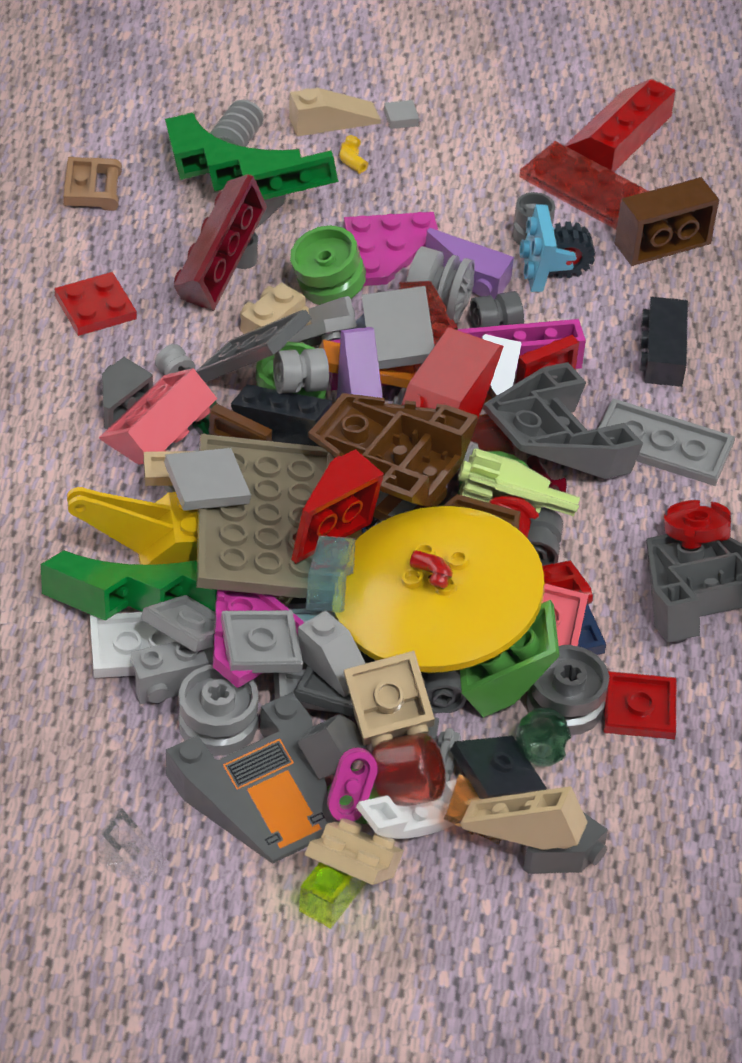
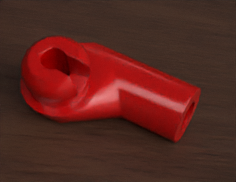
(434, 564)

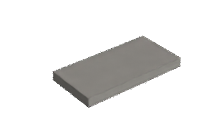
(672, 442)

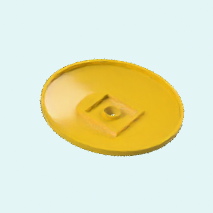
(479, 614)

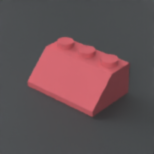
(161, 415)

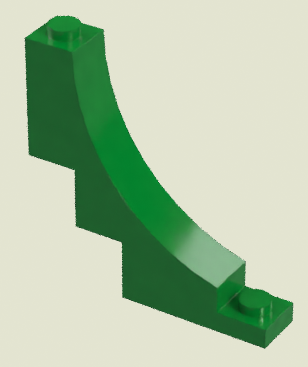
(274, 171)
(109, 587)

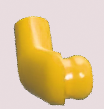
(349, 154)

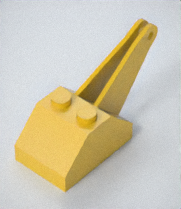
(153, 530)

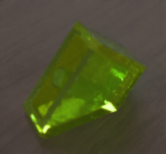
(328, 894)

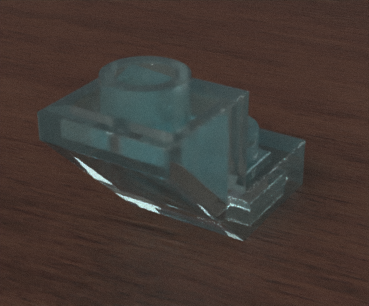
(328, 573)

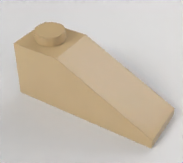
(326, 111)
(533, 818)

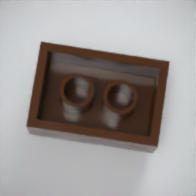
(666, 221)

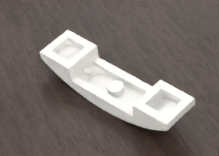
(408, 821)

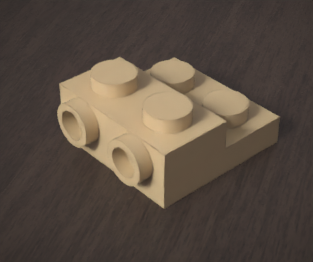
(272, 306)
(389, 698)
(355, 852)

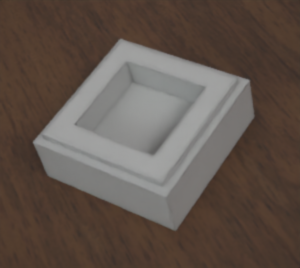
(401, 114)

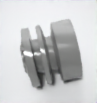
(451, 282)

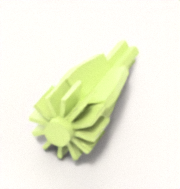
(495, 476)

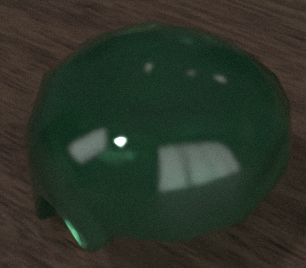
(543, 736)

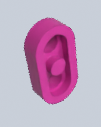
(352, 783)

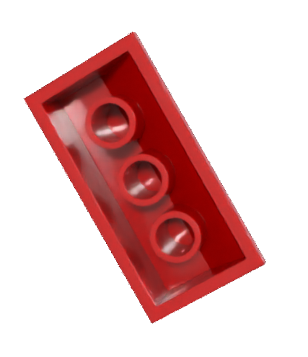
(625, 124)

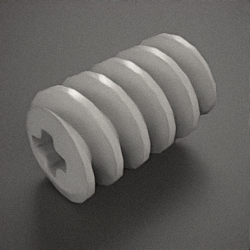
(239, 123)

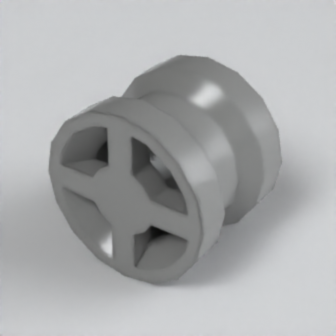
(173, 359)

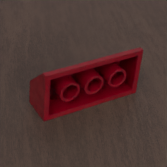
(221, 243)

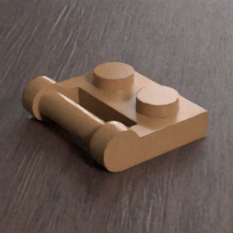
(82, 182)

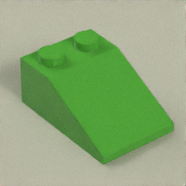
(510, 674)

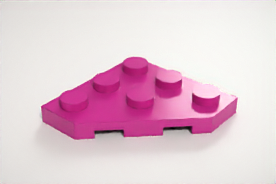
(389, 242)
(240, 601)

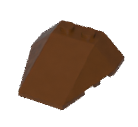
(408, 443)

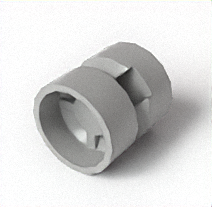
(301, 370)

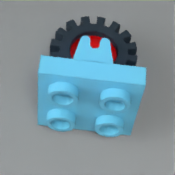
(554, 250)

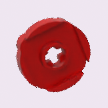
(697, 523)

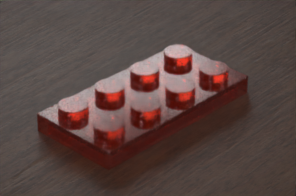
(580, 182)

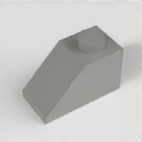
(329, 649)

